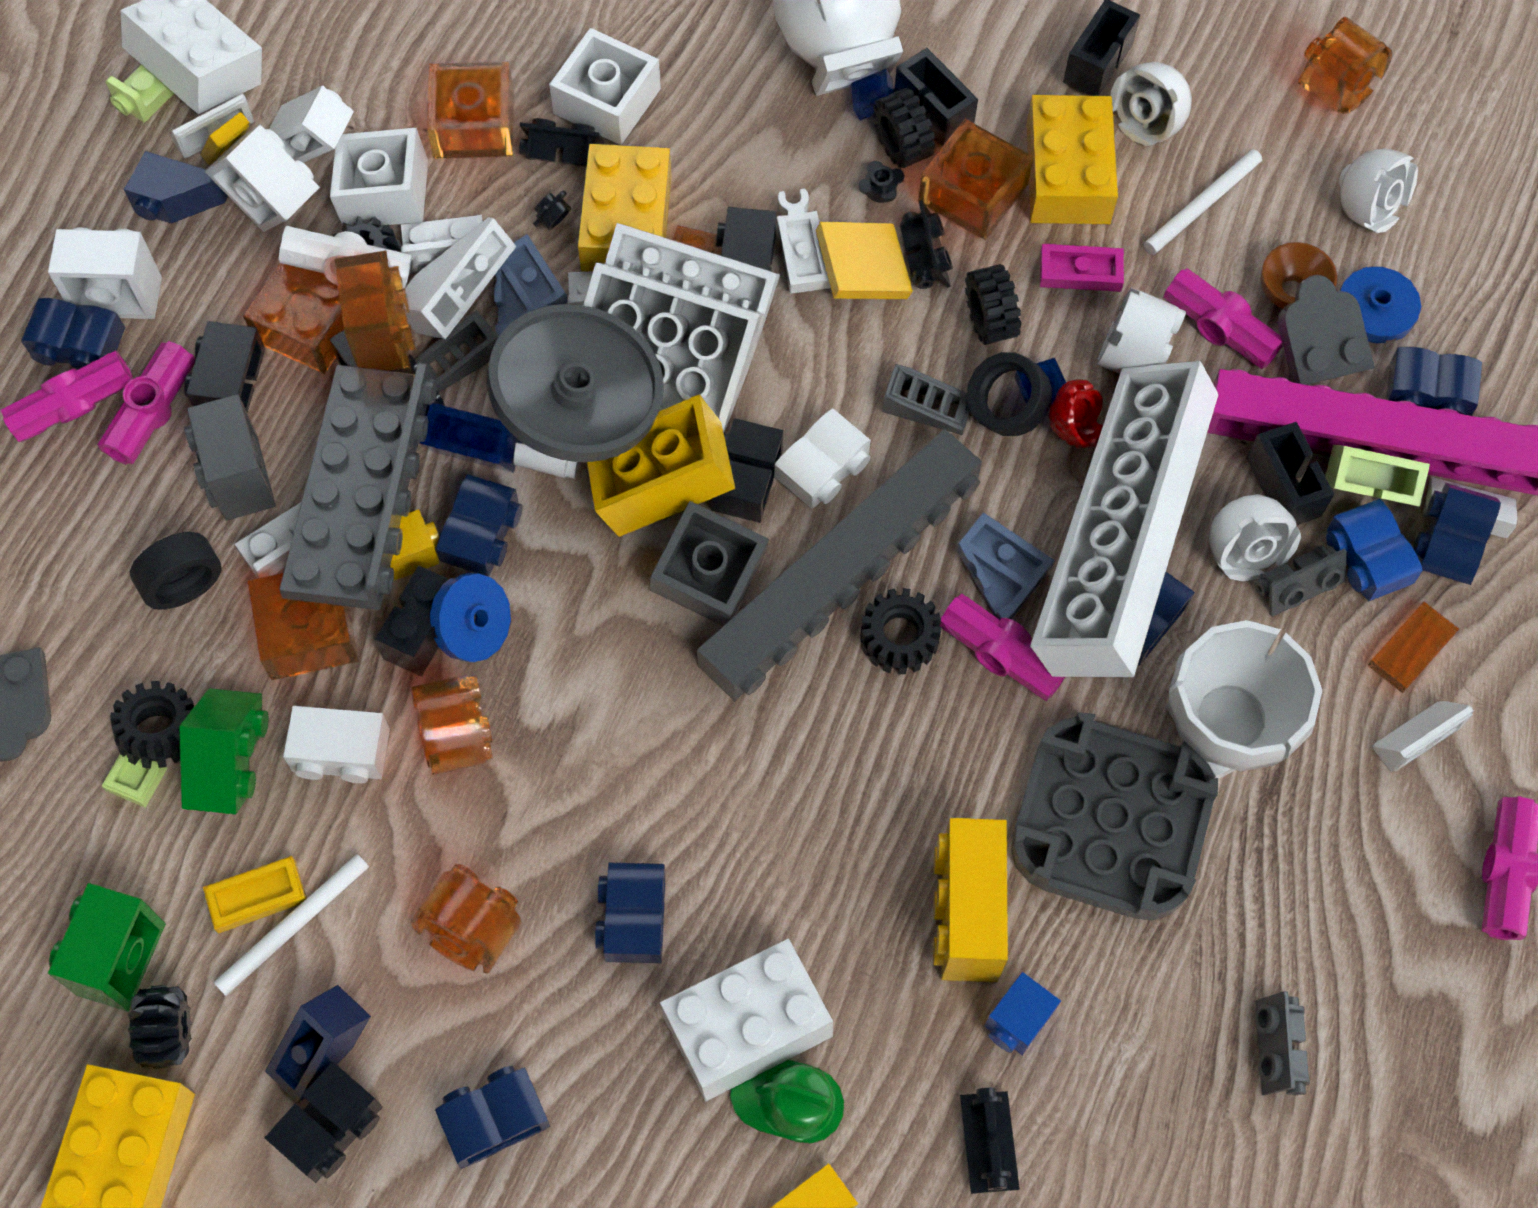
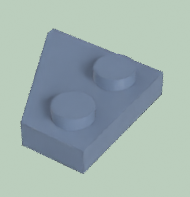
(524, 284)
(1002, 565)

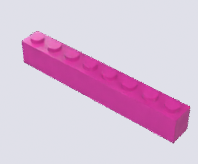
(1452, 443)

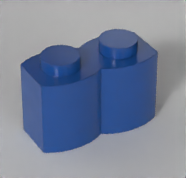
(1376, 551)

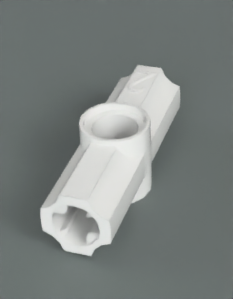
(319, 251)

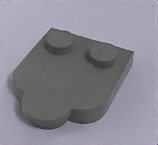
(1323, 333)
(23, 700)

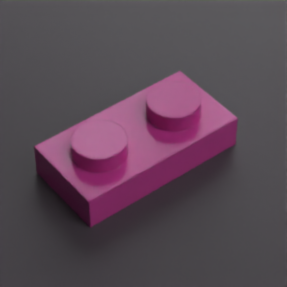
(1081, 267)

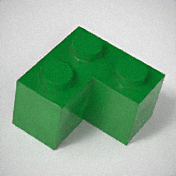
(217, 748)

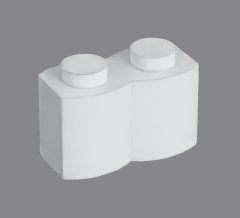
(823, 459)

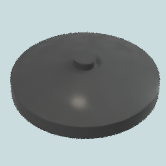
(575, 383)

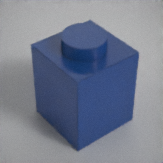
(1021, 1015)

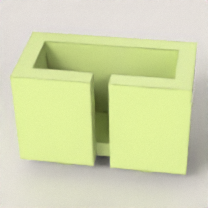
(1377, 475)

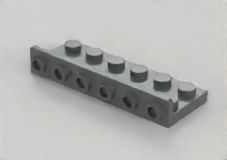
(359, 487)

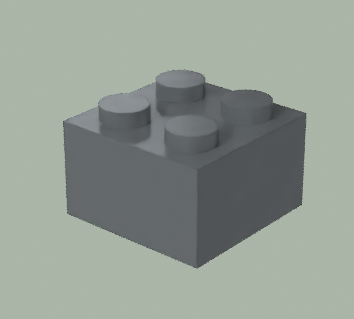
(229, 458)
(708, 564)

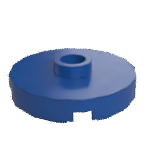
(1398, 293)
(454, 617)

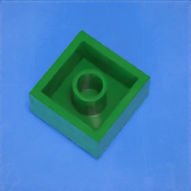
(106, 946)

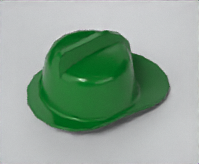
(790, 1102)

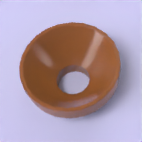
(1293, 263)

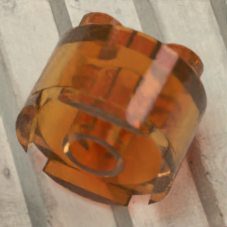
(1344, 66)
(452, 724)
(468, 919)

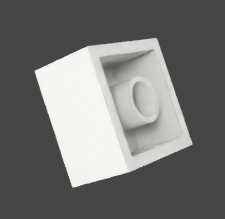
(605, 85)
(380, 177)
(263, 178)
(106, 271)

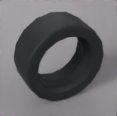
(990, 371)
(175, 570)

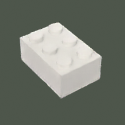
(192, 50)
(747, 1019)

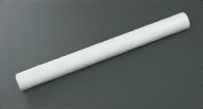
(1202, 202)
(291, 924)

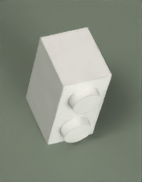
(311, 123)
(336, 743)

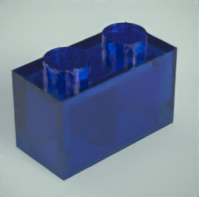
(470, 437)

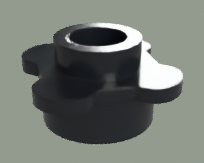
(881, 191)
(551, 210)

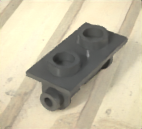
(1317, 572)
(1278, 1025)

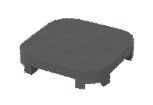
(1114, 818)

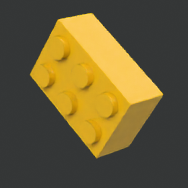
(1073, 159)
(624, 188)
(673, 464)
(971, 900)
(119, 1142)

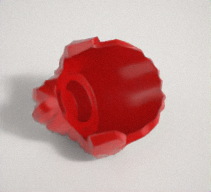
(1076, 412)

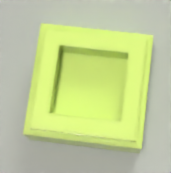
(133, 781)

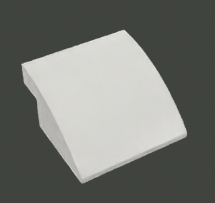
(690, 308)

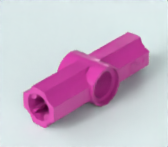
(1224, 318)
(67, 396)
(135, 422)
(999, 645)
(1511, 869)

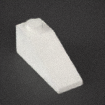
(456, 278)

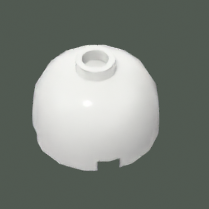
(1151, 102)
(1376, 187)
(1252, 536)

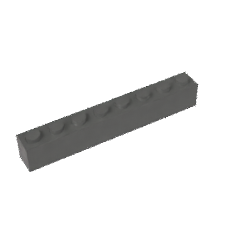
(838, 565)

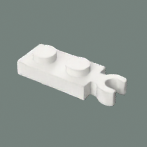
(800, 245)

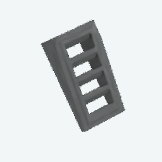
(461, 334)
(908, 408)

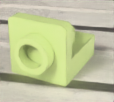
(139, 94)

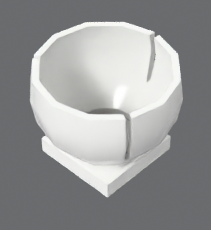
(841, 38)
(1240, 702)

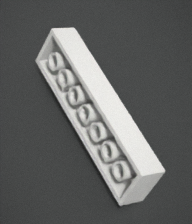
(1125, 522)

